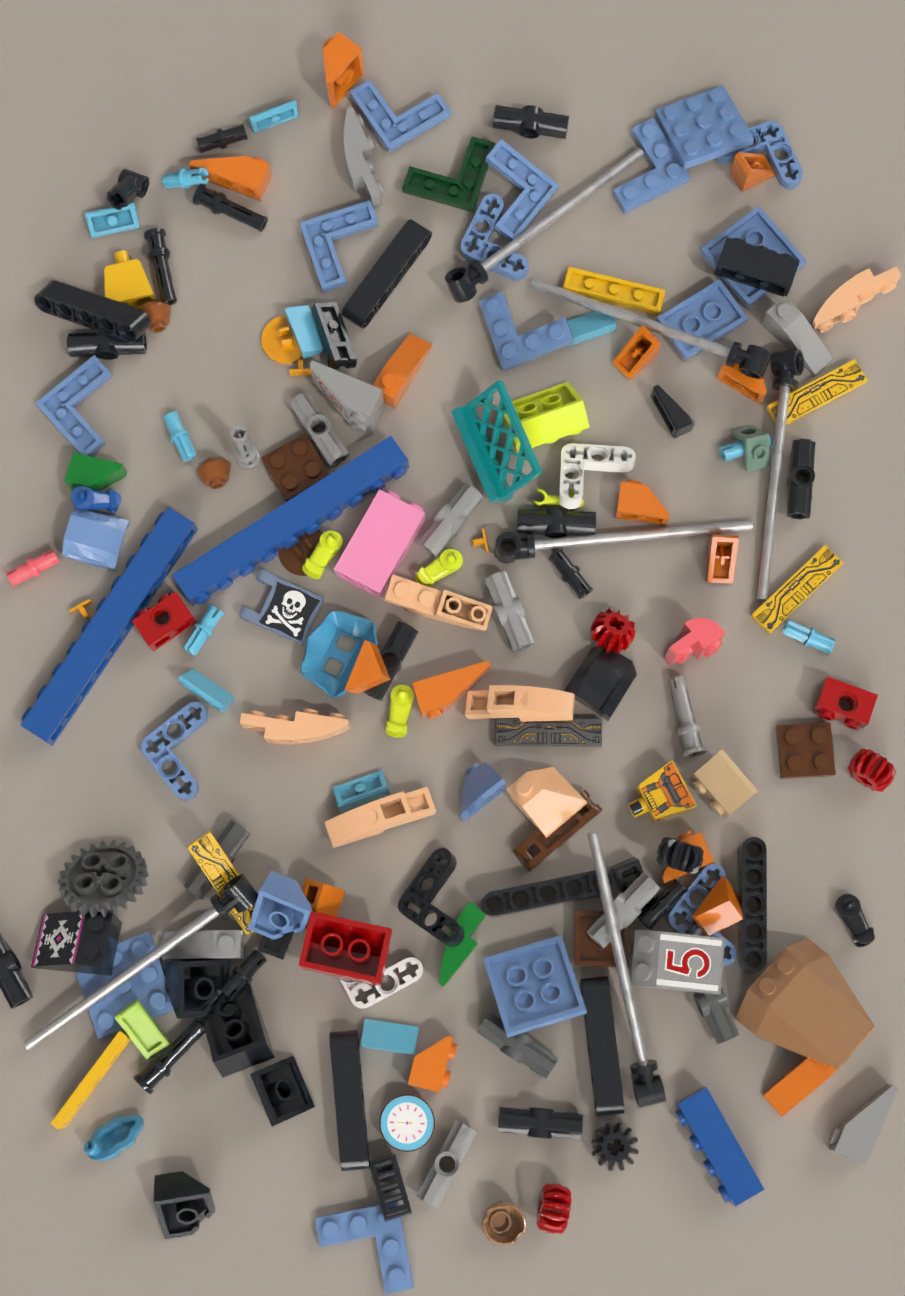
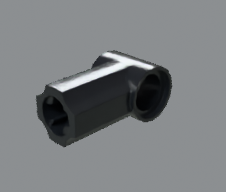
(127, 189)

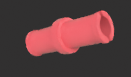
(32, 567)

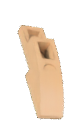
(847, 298)
(437, 604)
(520, 702)
(305, 728)
(378, 816)

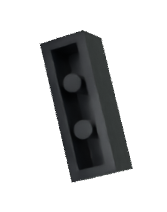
(757, 266)

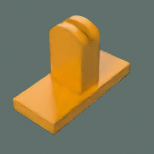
(300, 371)
(482, 541)
(81, 607)

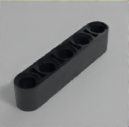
(386, 273)
(92, 311)
(532, 890)
(758, 892)
(602, 1046)
(349, 1100)

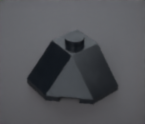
(194, 985)
(181, 1203)

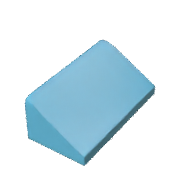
(274, 116)
(111, 220)
(591, 326)
(304, 330)
(206, 690)
(361, 791)
(389, 1036)

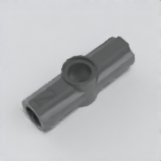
(230, 841)
(715, 1010)
(518, 1047)

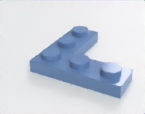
(398, 130)
(666, 171)
(534, 183)
(324, 229)
(517, 349)
(60, 403)
(389, 1238)

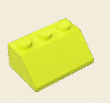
(549, 415)

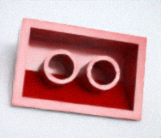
(346, 948)

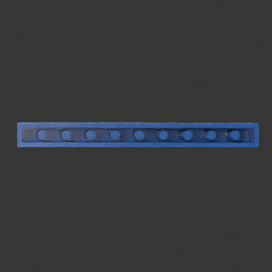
(291, 520)
(109, 626)

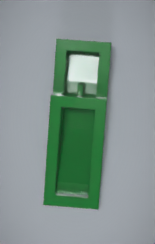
(455, 956)

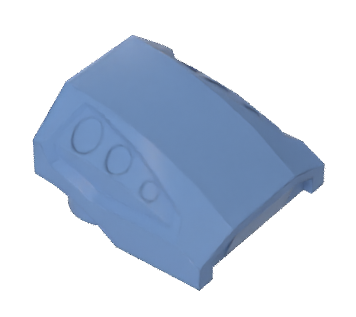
(94, 538)

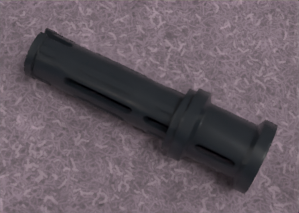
(220, 204)
(159, 256)
(161, 1065)

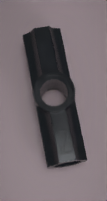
(530, 121)
(103, 345)
(801, 493)
(556, 522)
(398, 646)
(11, 979)
(540, 1122)

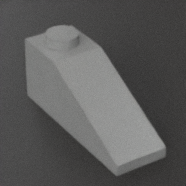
(796, 333)
(208, 945)
(860, 1130)

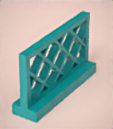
(484, 452)

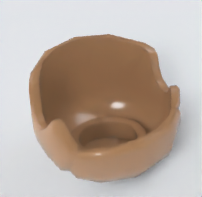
(503, 1223)

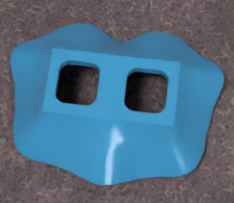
(322, 646)

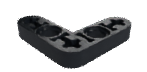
(423, 898)

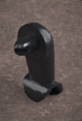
(850, 911)

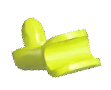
(553, 499)
(325, 550)
(444, 565)
(400, 707)

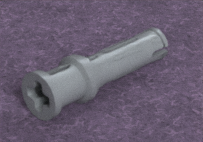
(250, 448)
(688, 728)

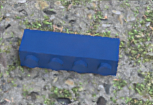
(718, 1144)

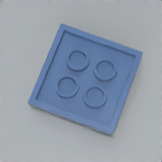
(704, 127)
(756, 230)
(145, 986)
(534, 986)

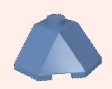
(479, 789)
(280, 907)

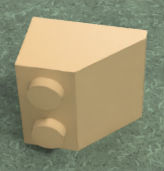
(723, 784)

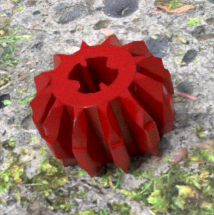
(612, 631)
(872, 770)
(553, 1208)

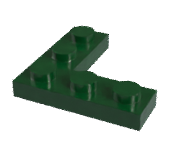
(458, 192)

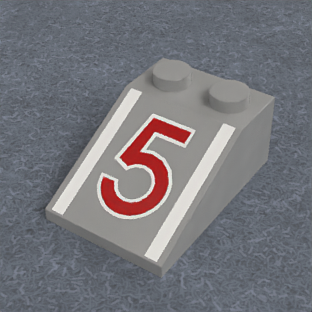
(354, 399)
(677, 962)

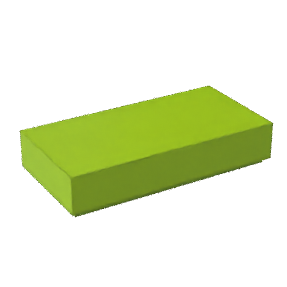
(142, 1029)

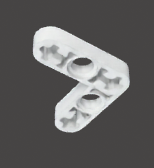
(578, 465)
(353, 986)

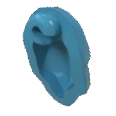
(114, 1137)

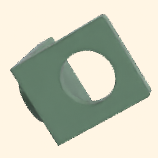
(755, 447)

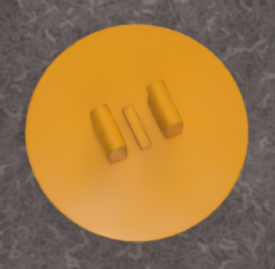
(279, 342)

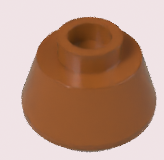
(159, 315)
(214, 472)

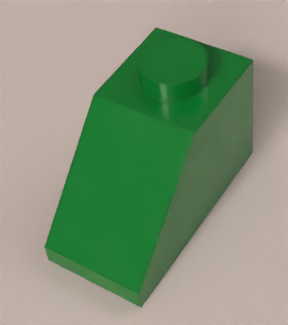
(93, 472)

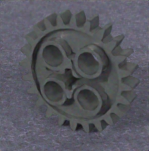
(103, 878)

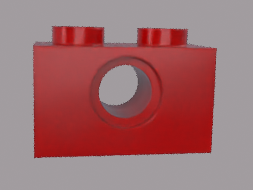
(158, 635)
(860, 702)

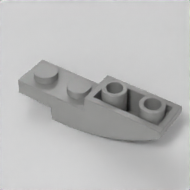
(358, 157)

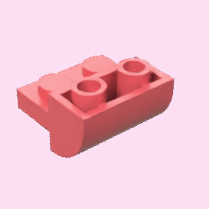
(697, 637)

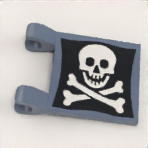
(287, 609)

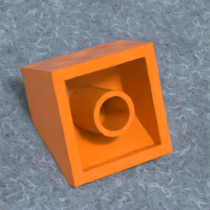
(342, 67)

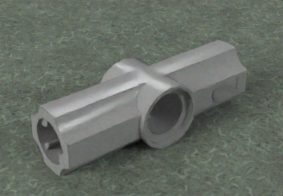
(326, 441)
(450, 520)
(509, 611)
(627, 908)
(438, 1180)

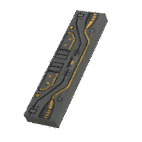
(549, 733)

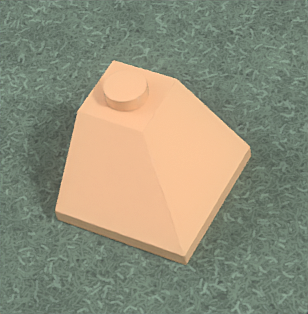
(546, 798)

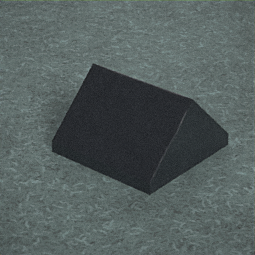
(282, 1090)

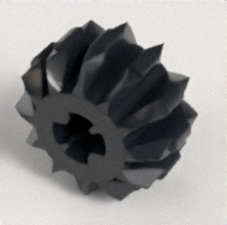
(680, 855)
(619, 1154)

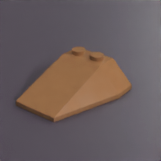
(806, 1007)

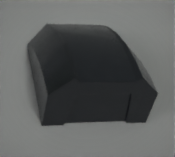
(602, 681)

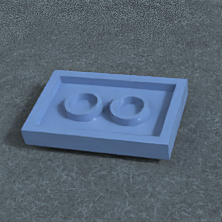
(706, 314)

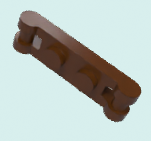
(558, 837)

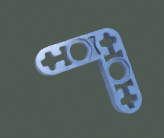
(771, 145)
(484, 247)
(165, 751)
(685, 906)

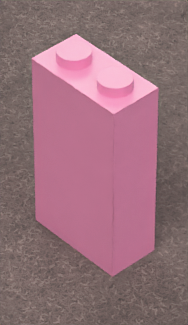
(380, 543)

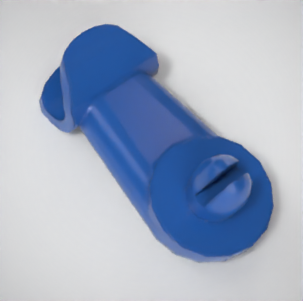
(89, 499)

